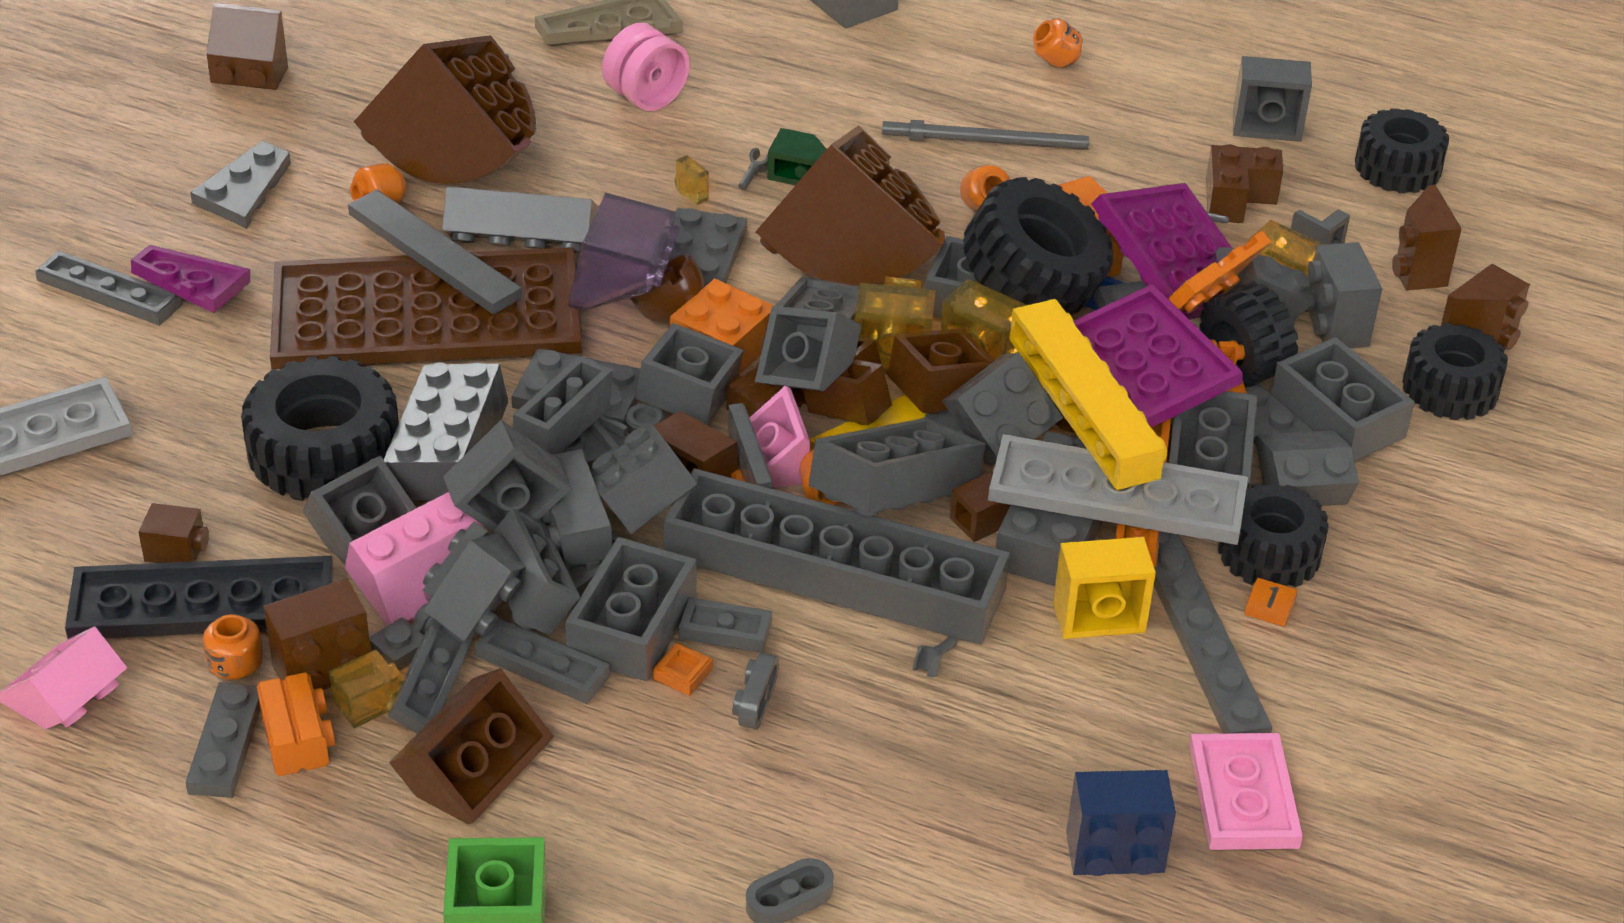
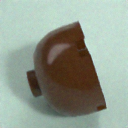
(679, 285)

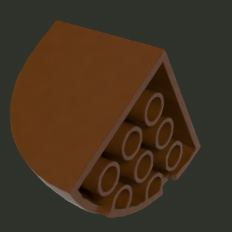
(451, 112)
(854, 217)

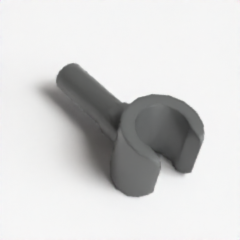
(754, 168)
(930, 657)

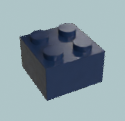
(1120, 822)

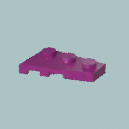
(190, 276)

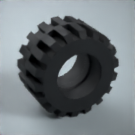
(1401, 150)
(1258, 323)
(1454, 371)
(1278, 536)

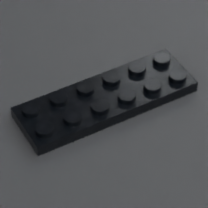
(185, 595)

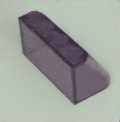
(623, 252)

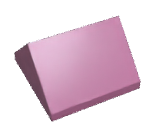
(781, 437)

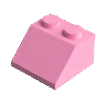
(65, 680)

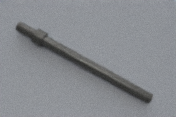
(917, 130)

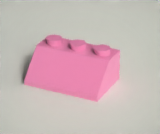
(397, 556)

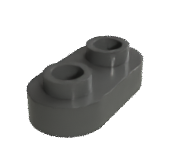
(760, 683)
(786, 891)

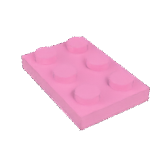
(1245, 791)

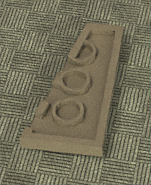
(605, 20)

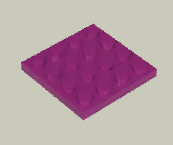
(1162, 234)
(1158, 354)

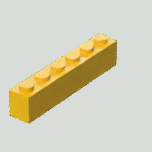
(1087, 394)

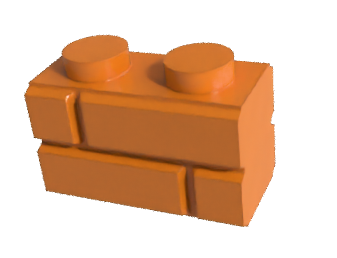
(294, 723)

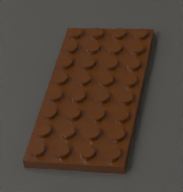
(407, 314)

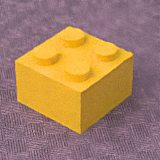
(1103, 587)

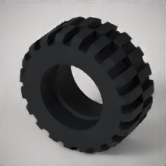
(1038, 244)
(309, 397)

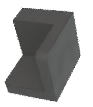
(1329, 231)

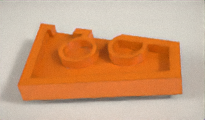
(1218, 276)

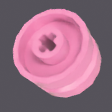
(645, 66)

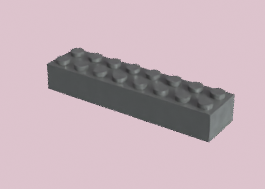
(839, 556)

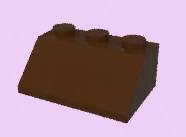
(472, 747)

